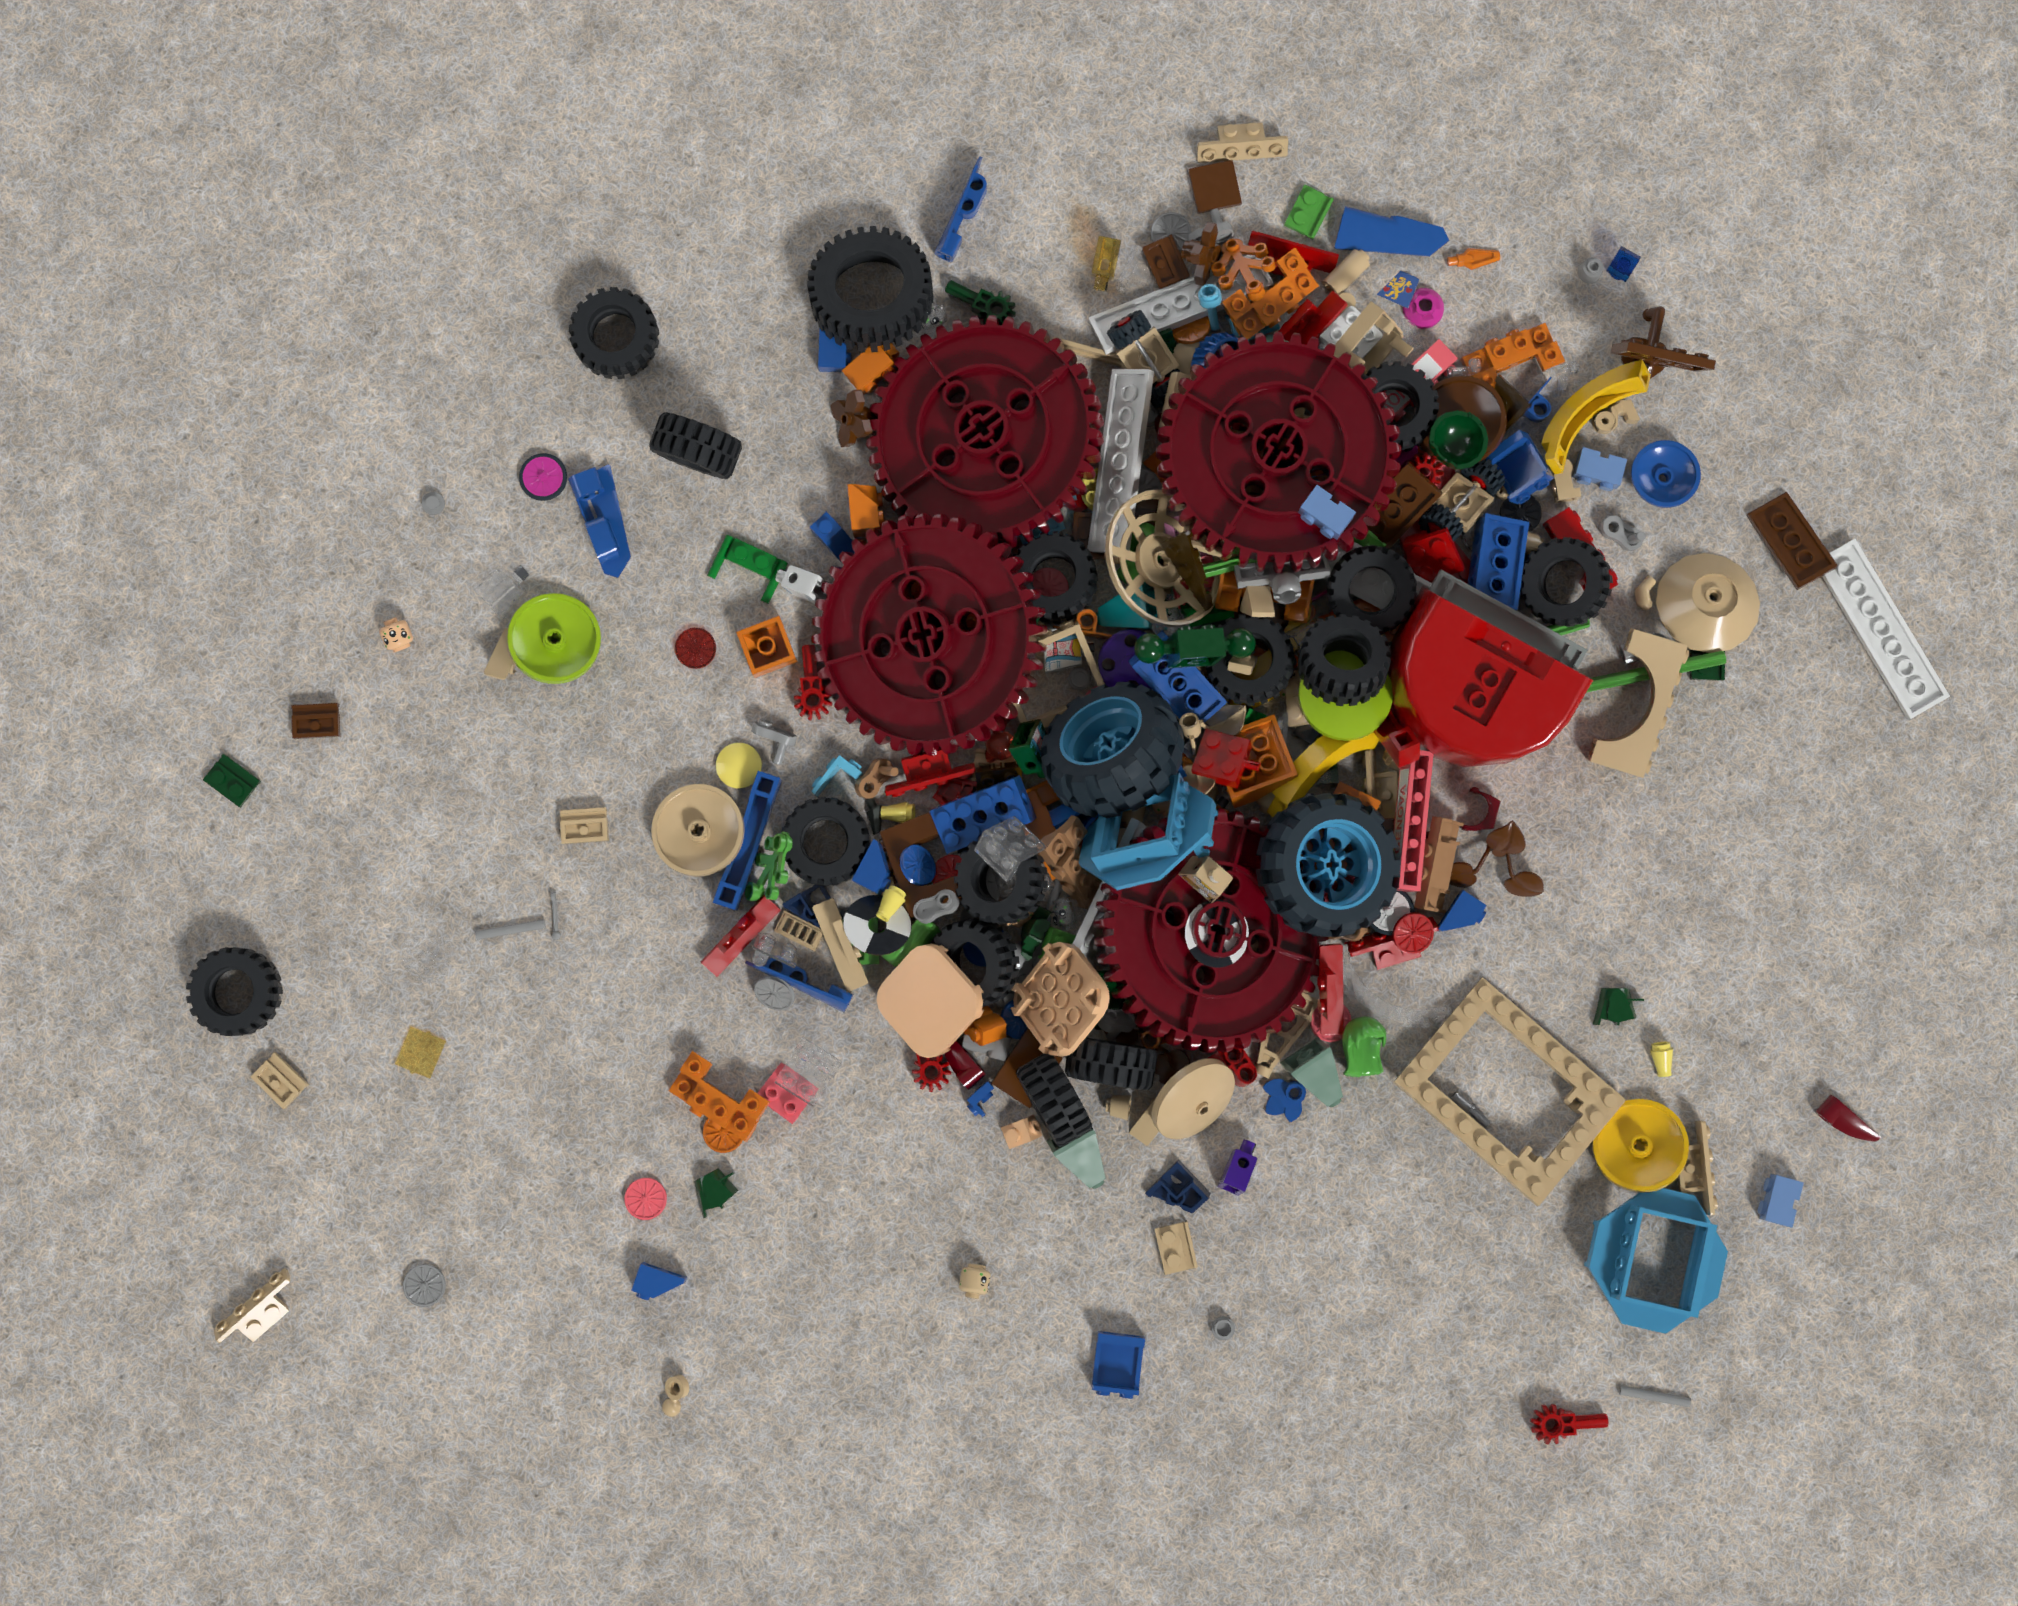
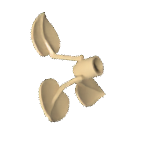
(1226, 720)

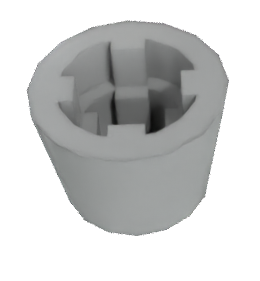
(1590, 270)

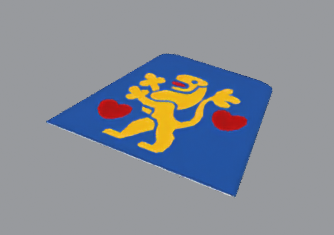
(1400, 289)

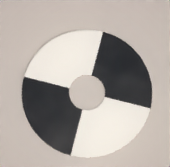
(865, 940)
(1228, 944)

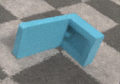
(851, 768)

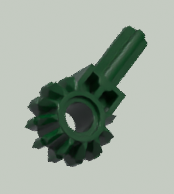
(983, 301)

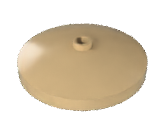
(677, 825)
(1193, 1098)

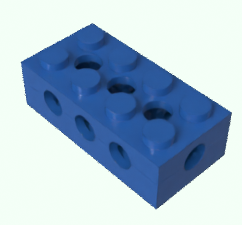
(1508, 556)
(1193, 682)
(968, 808)

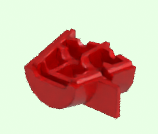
(953, 790)

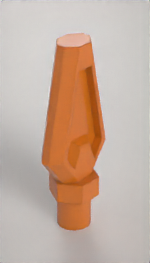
(1474, 258)

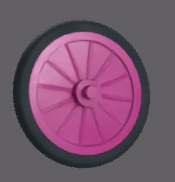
(543, 477)

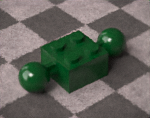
(1195, 646)

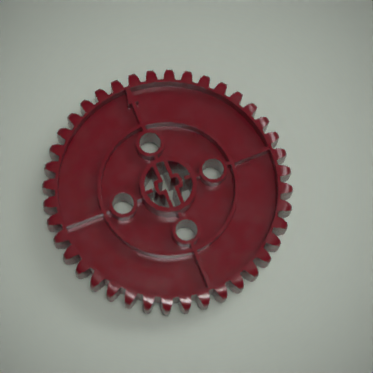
(995, 370)
(1261, 388)
(982, 667)
(1159, 971)

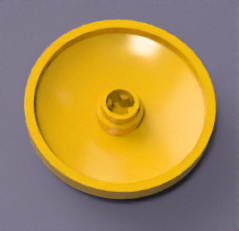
(1642, 1146)

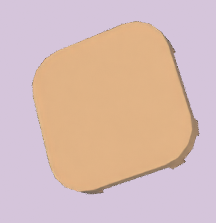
(1061, 999)
(929, 1000)

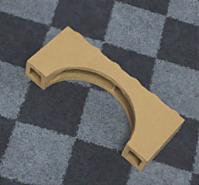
(1633, 750)

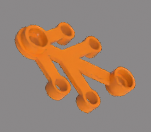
(1233, 250)

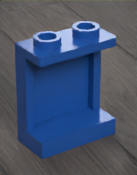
(1521, 466)
(1117, 1364)

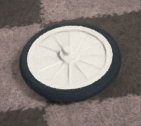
(1400, 905)

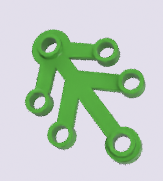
(780, 844)

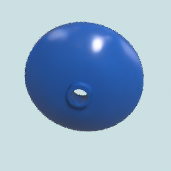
(1673, 462)

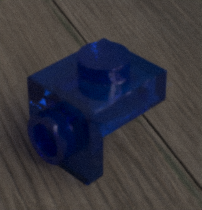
(1623, 264)

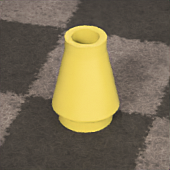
(898, 812)
(891, 902)
(1662, 1057)

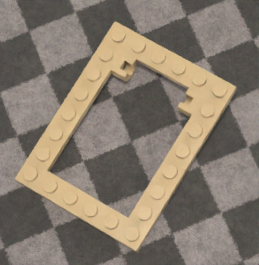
(1526, 1172)

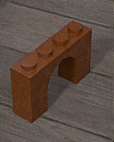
(895, 840)

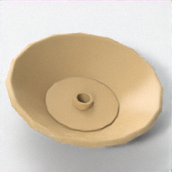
(1693, 616)

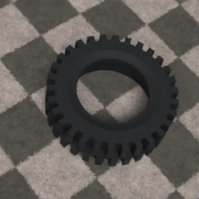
(876, 326)

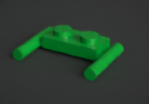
(750, 559)

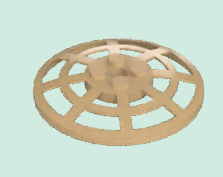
(1147, 565)

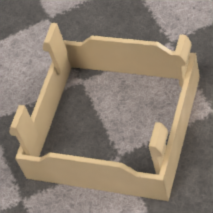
(1390, 340)

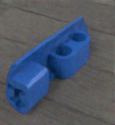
(1388, 235)
(950, 241)
(606, 530)
(836, 996)

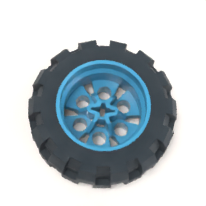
(1112, 749)
(1370, 862)

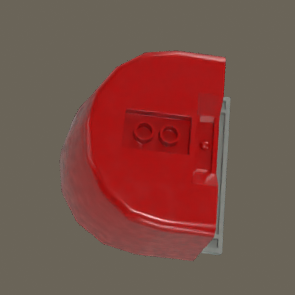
(1481, 677)

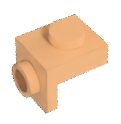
(1021, 1131)

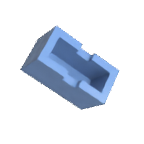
(1599, 470)
(1326, 514)
(1779, 1200)

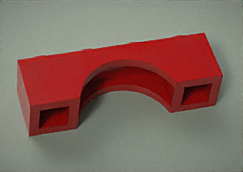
(1568, 525)
(1398, 741)

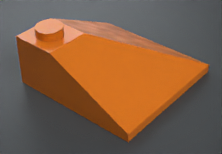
(1275, 760)

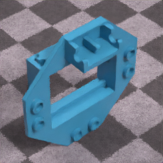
(1187, 830)
(1614, 1249)

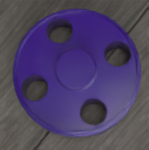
(1121, 653)

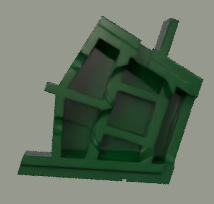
(1033, 932)
(1615, 1006)
(714, 1190)

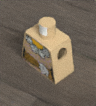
(1207, 879)

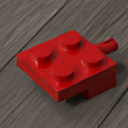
(1432, 552)
(1223, 758)

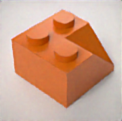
(864, 508)
(766, 646)

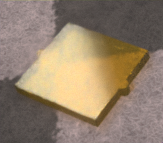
(420, 1052)

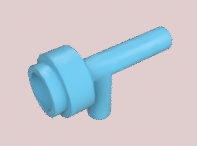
(1210, 298)

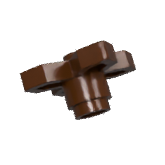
(1203, 253)
(853, 417)

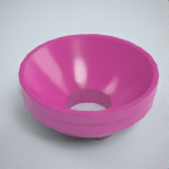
(1421, 318)

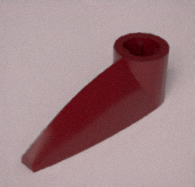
(964, 1065)
(1845, 1120)

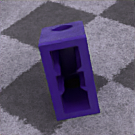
(1234, 1177)

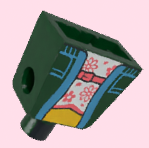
(1027, 747)

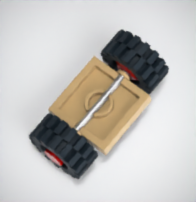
(1144, 349)
(1464, 499)

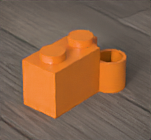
(870, 367)

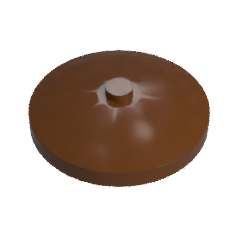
(1476, 397)

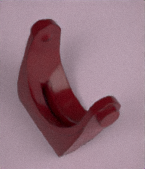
(1490, 820)

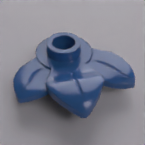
(1282, 1101)

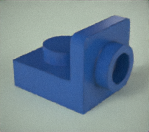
(982, 1095)

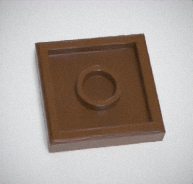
(1215, 186)

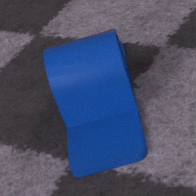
(1538, 400)

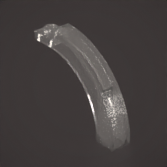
(1375, 1007)

